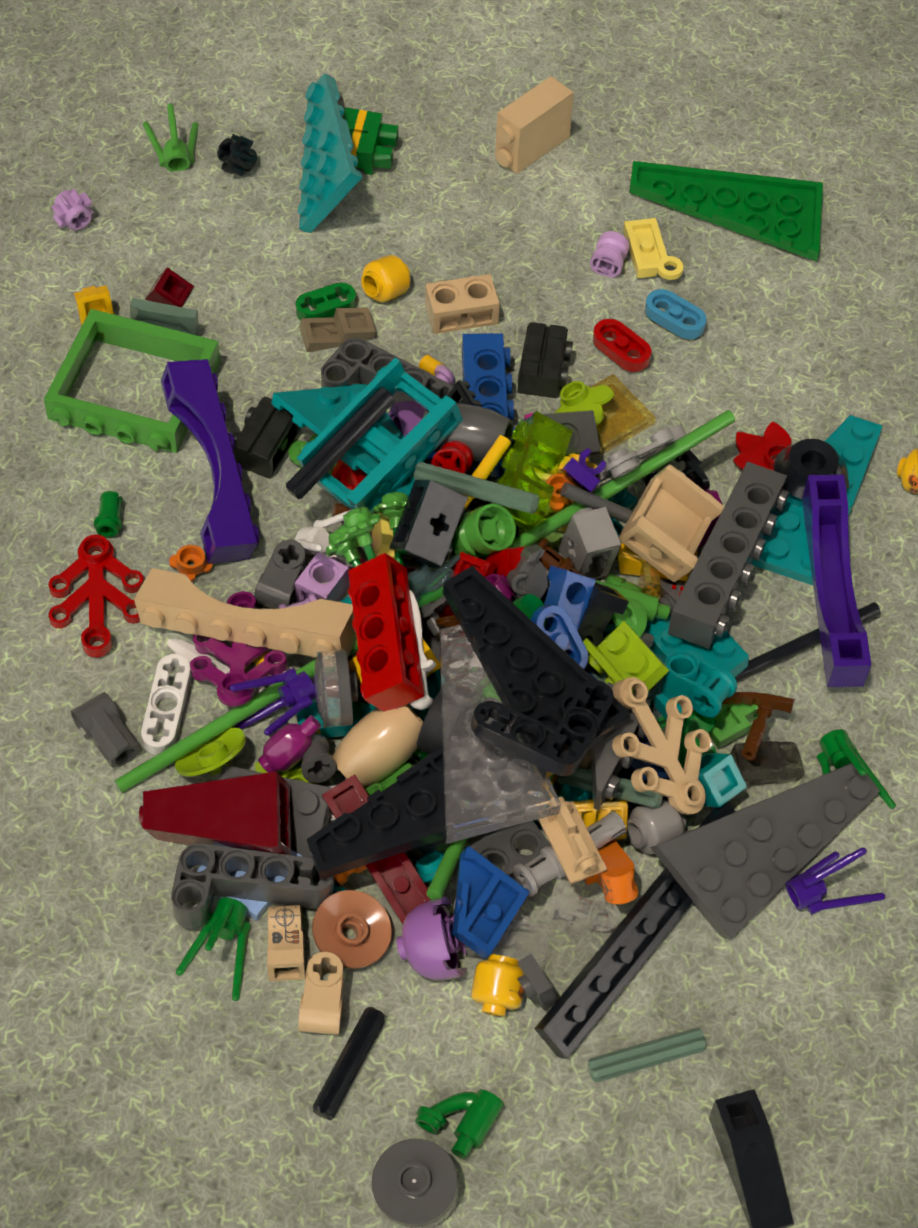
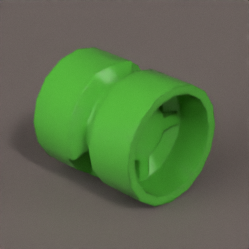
(484, 531)

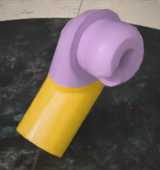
(437, 369)

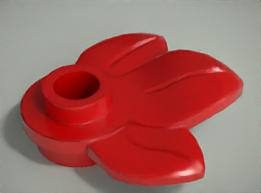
(761, 449)

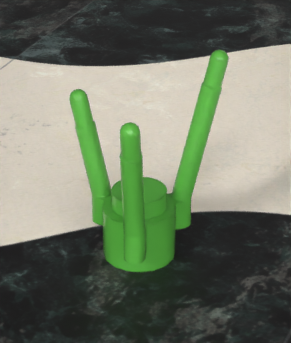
(175, 154)

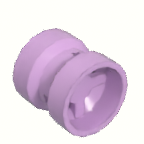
(609, 254)

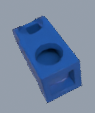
(569, 592)

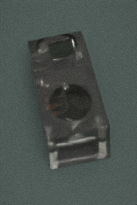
(774, 763)

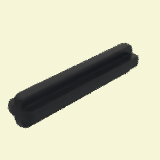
(348, 1063)

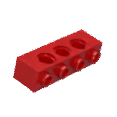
(385, 633)

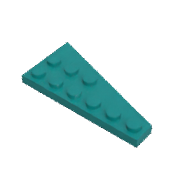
(787, 547)

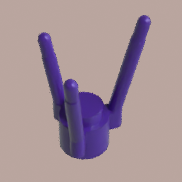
(295, 692)
(808, 887)

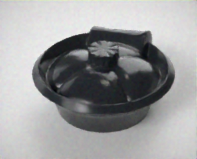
(806, 459)

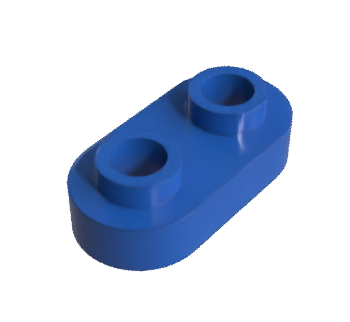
(562, 632)

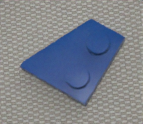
(484, 902)

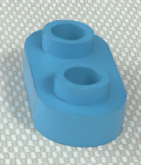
(677, 314)

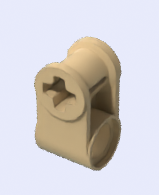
(322, 999)

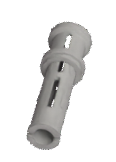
(546, 865)

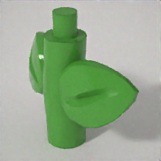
(641, 606)

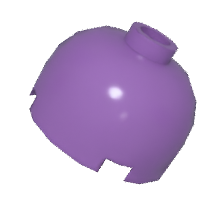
(429, 941)

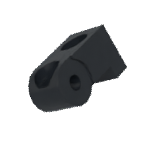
(600, 609)

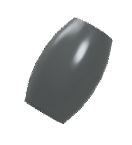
(479, 429)

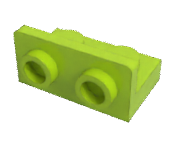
(625, 656)

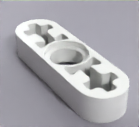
(159, 691)

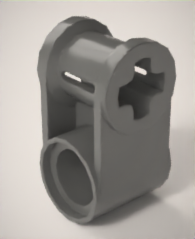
(278, 581)

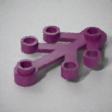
(236, 659)

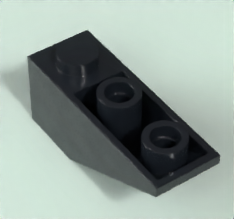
(751, 1159)

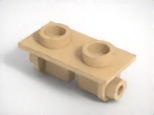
(572, 843)

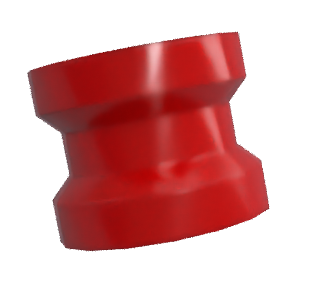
(456, 450)

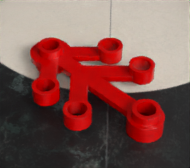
(95, 591)

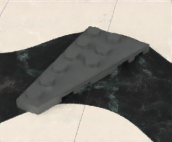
(751, 854)

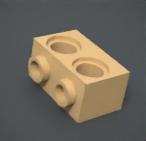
(462, 303)

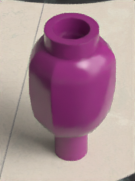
(288, 745)

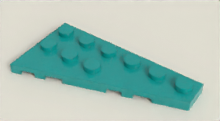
(327, 156)
(318, 406)

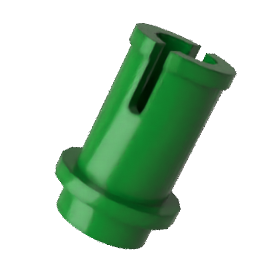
(108, 519)

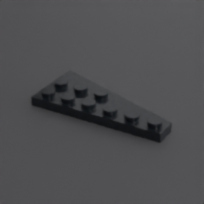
(388, 824)

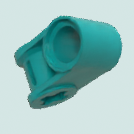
(698, 682)

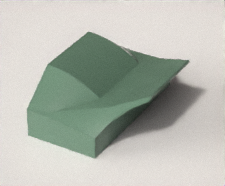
(165, 315)

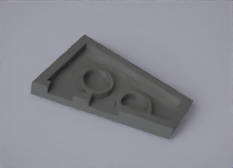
(307, 808)

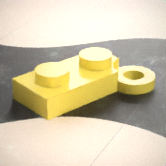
(649, 250)

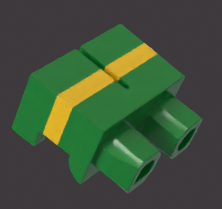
(367, 135)

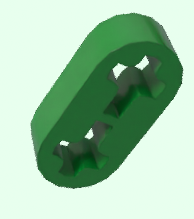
(325, 301)

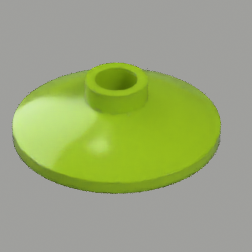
(213, 754)

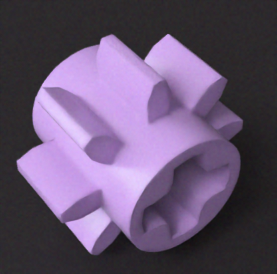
(72, 209)

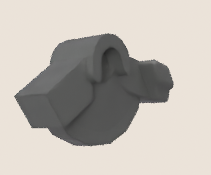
(529, 574)

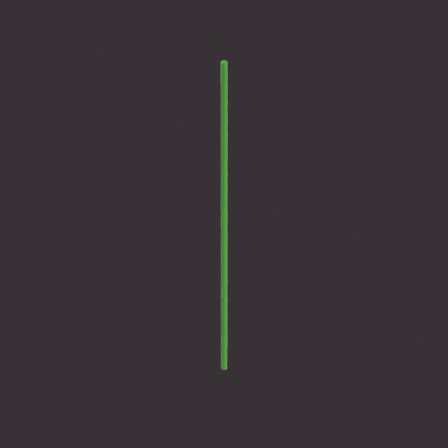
(528, 538)

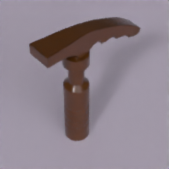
(766, 704)

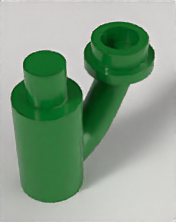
(477, 1121)

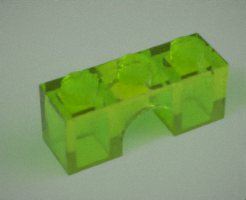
(538, 445)

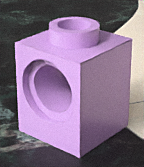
(323, 570)

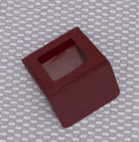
(170, 289)

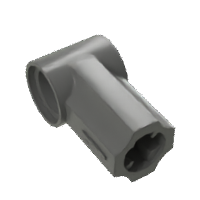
(104, 727)

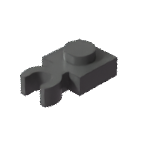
(535, 982)

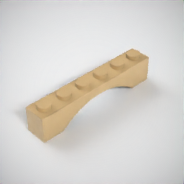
(176, 604)

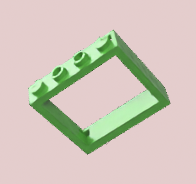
(133, 336)

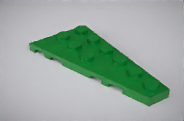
(757, 206)

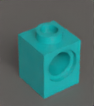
(719, 778)

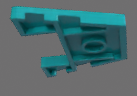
(723, 652)

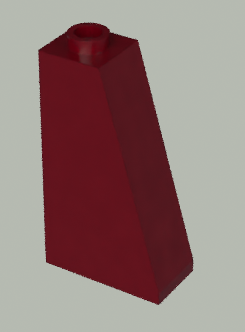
(229, 812)

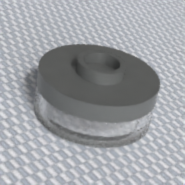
(334, 688)
(415, 1184)

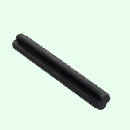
(340, 443)

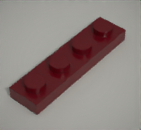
(394, 874)

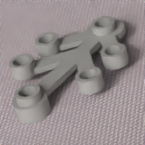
(625, 462)

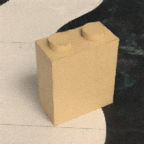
(533, 124)

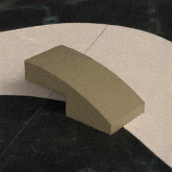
(333, 331)

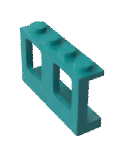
(395, 455)

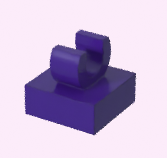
(582, 473)

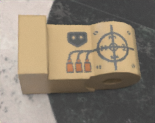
(285, 943)

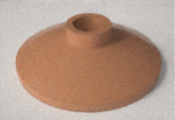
(363, 916)

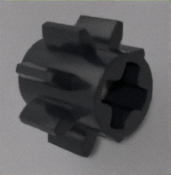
(237, 154)

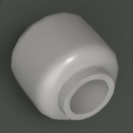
(654, 825)

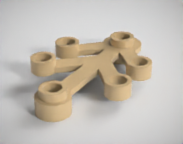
(664, 748)

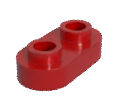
(623, 347)

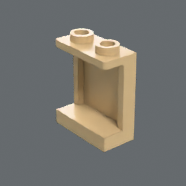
(670, 522)

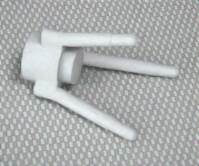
(316, 539)

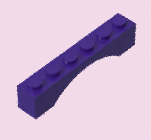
(193, 399)
(840, 626)

